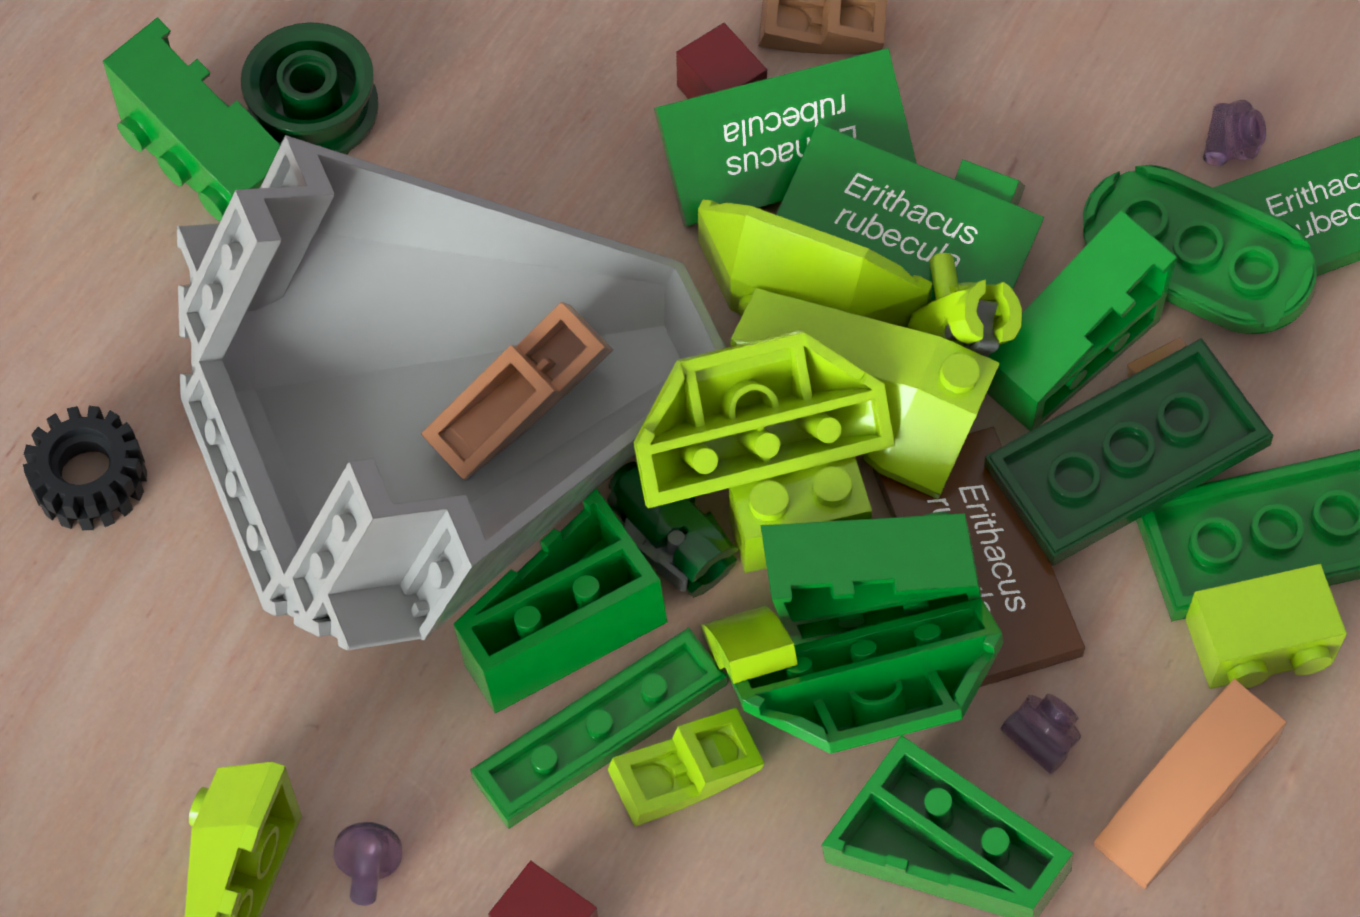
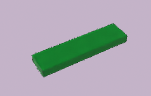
(598, 727)

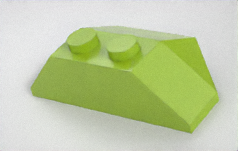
(775, 254)
(757, 417)

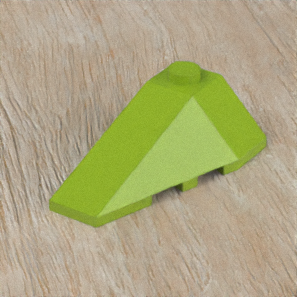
(928, 381)
(239, 839)

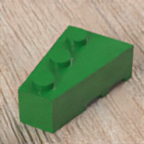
(184, 122)
(1083, 321)
(561, 609)
(946, 838)

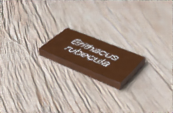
(1010, 564)

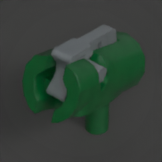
(673, 537)

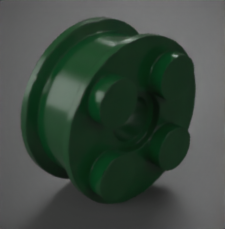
(305, 58)

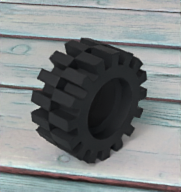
(77, 437)

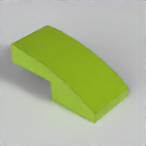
(750, 644)
(685, 769)

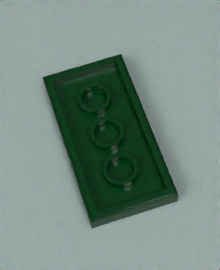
(1127, 451)

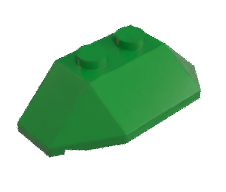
(879, 678)

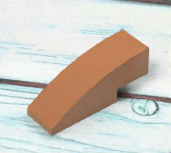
(516, 390)
(1190, 783)

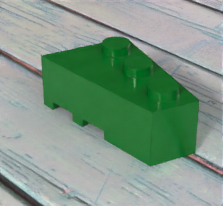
(867, 571)

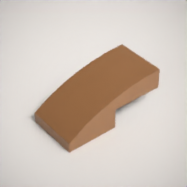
(823, 25)

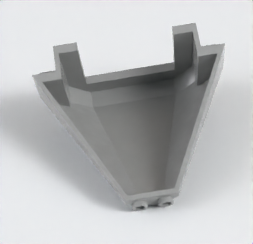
(343, 324)

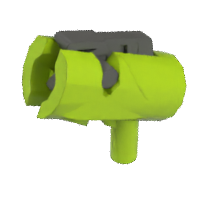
(968, 312)

